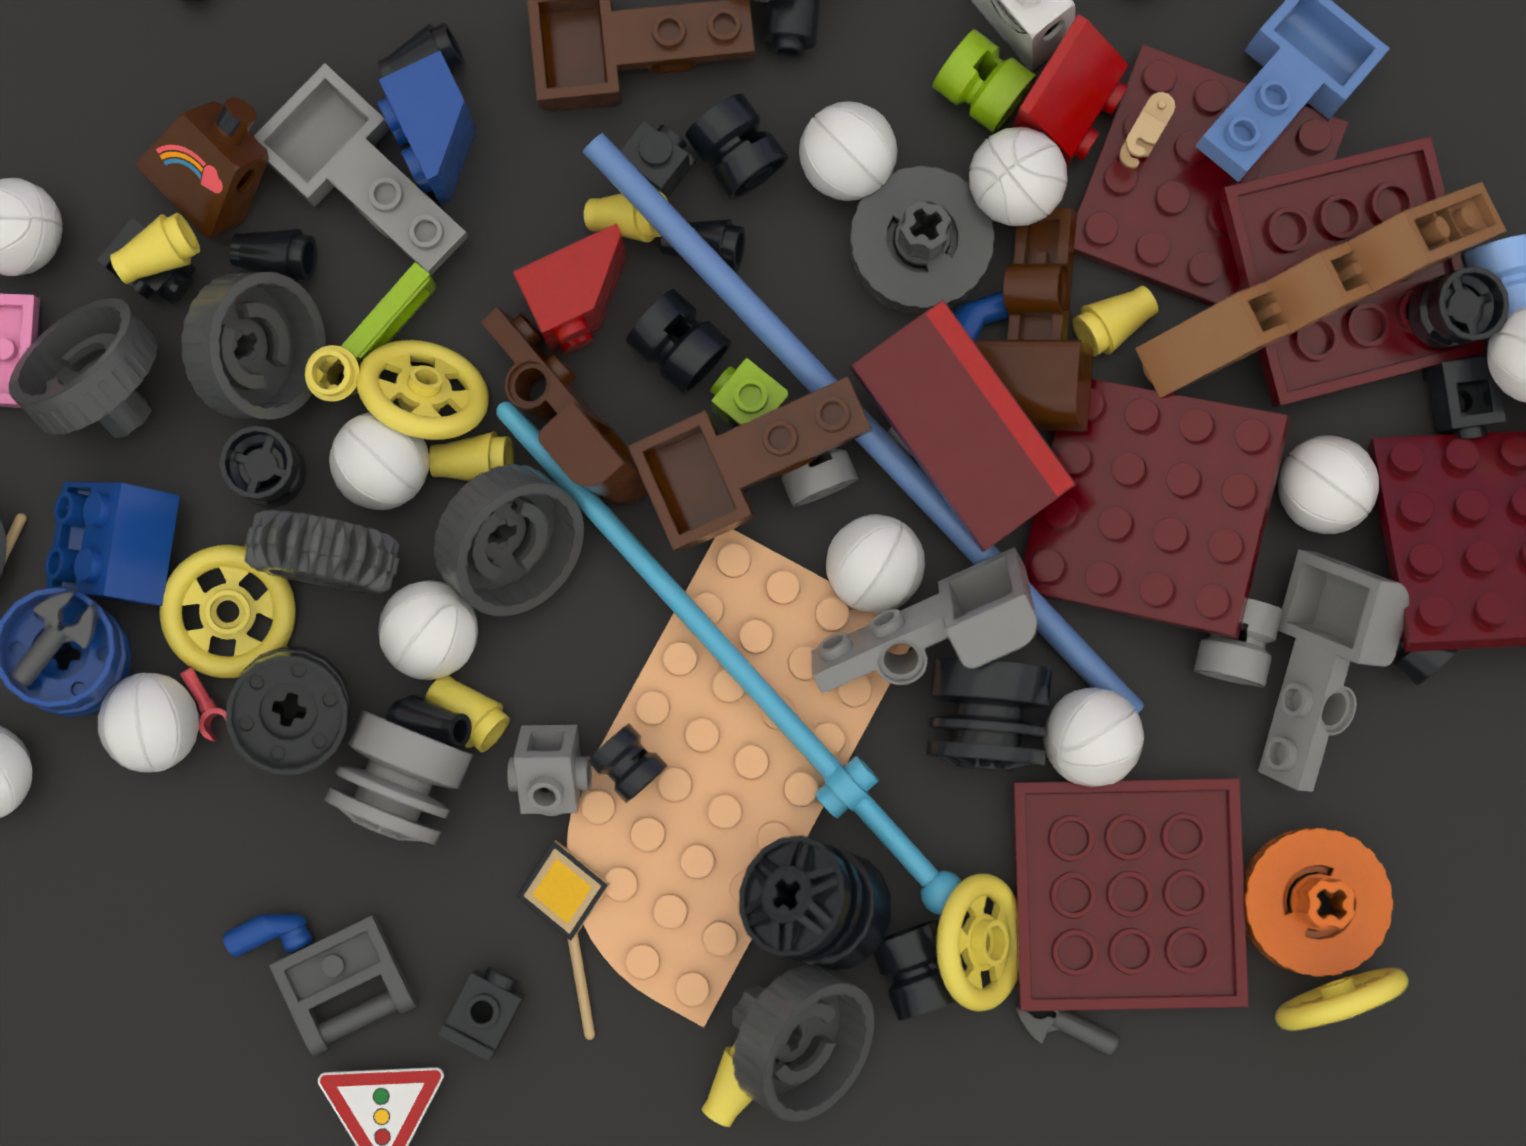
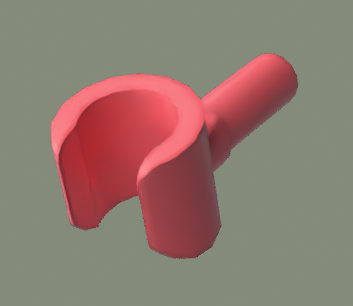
(205, 703)

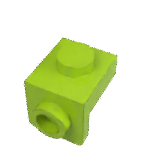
(746, 393)

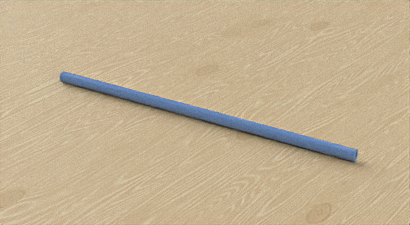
(816, 376)

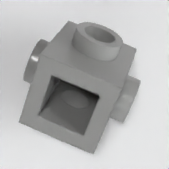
(549, 769)

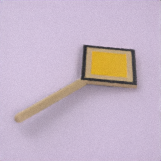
(564, 895)

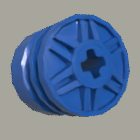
(60, 688)

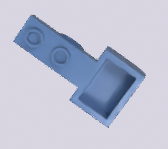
(1307, 56)

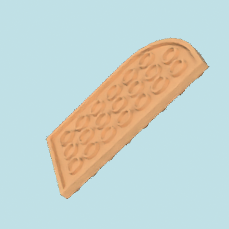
(729, 776)

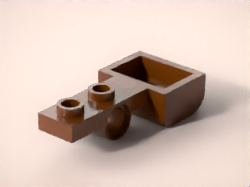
(585, 44)
(1036, 360)
(575, 436)
(702, 476)

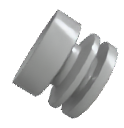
(397, 779)

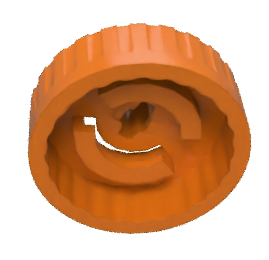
(1355, 891)

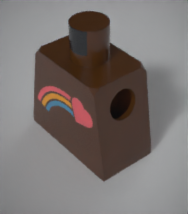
(209, 164)

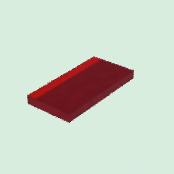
(962, 425)

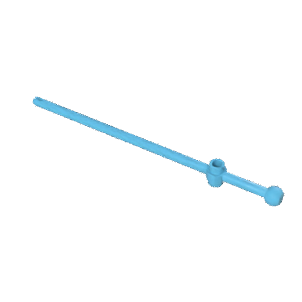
(845, 785)

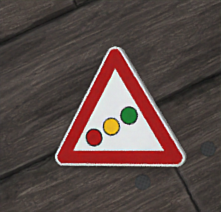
(381, 1104)

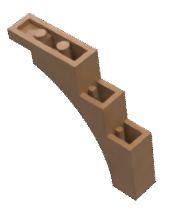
(1319, 287)

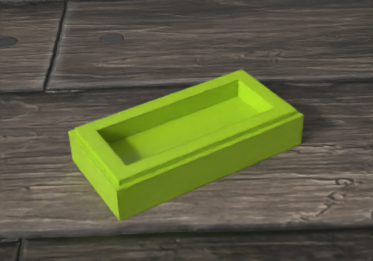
(391, 312)

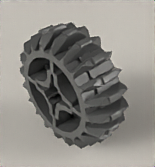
(322, 552)

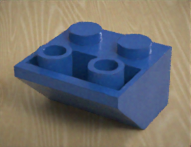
(432, 116)
(112, 541)

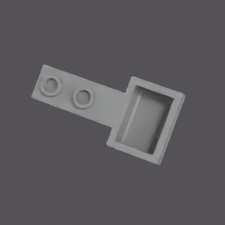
(328, 141)
(979, 609)
(1336, 619)

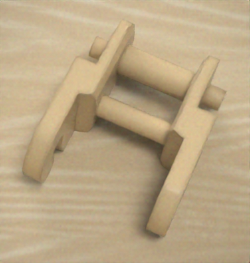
(1147, 129)

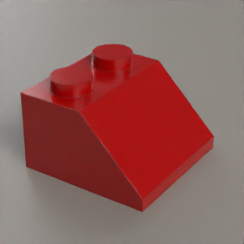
(1074, 90)
(574, 288)

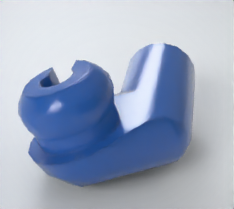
(981, 312)
(267, 927)

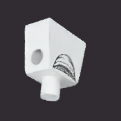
(1025, 24)

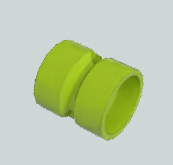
(984, 81)

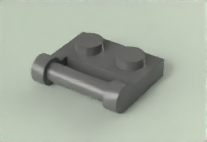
(334, 968)

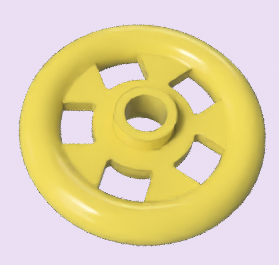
(422, 389)
(193, 645)
(983, 942)
(1341, 999)

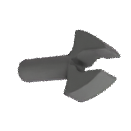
(54, 635)
(1072, 1025)

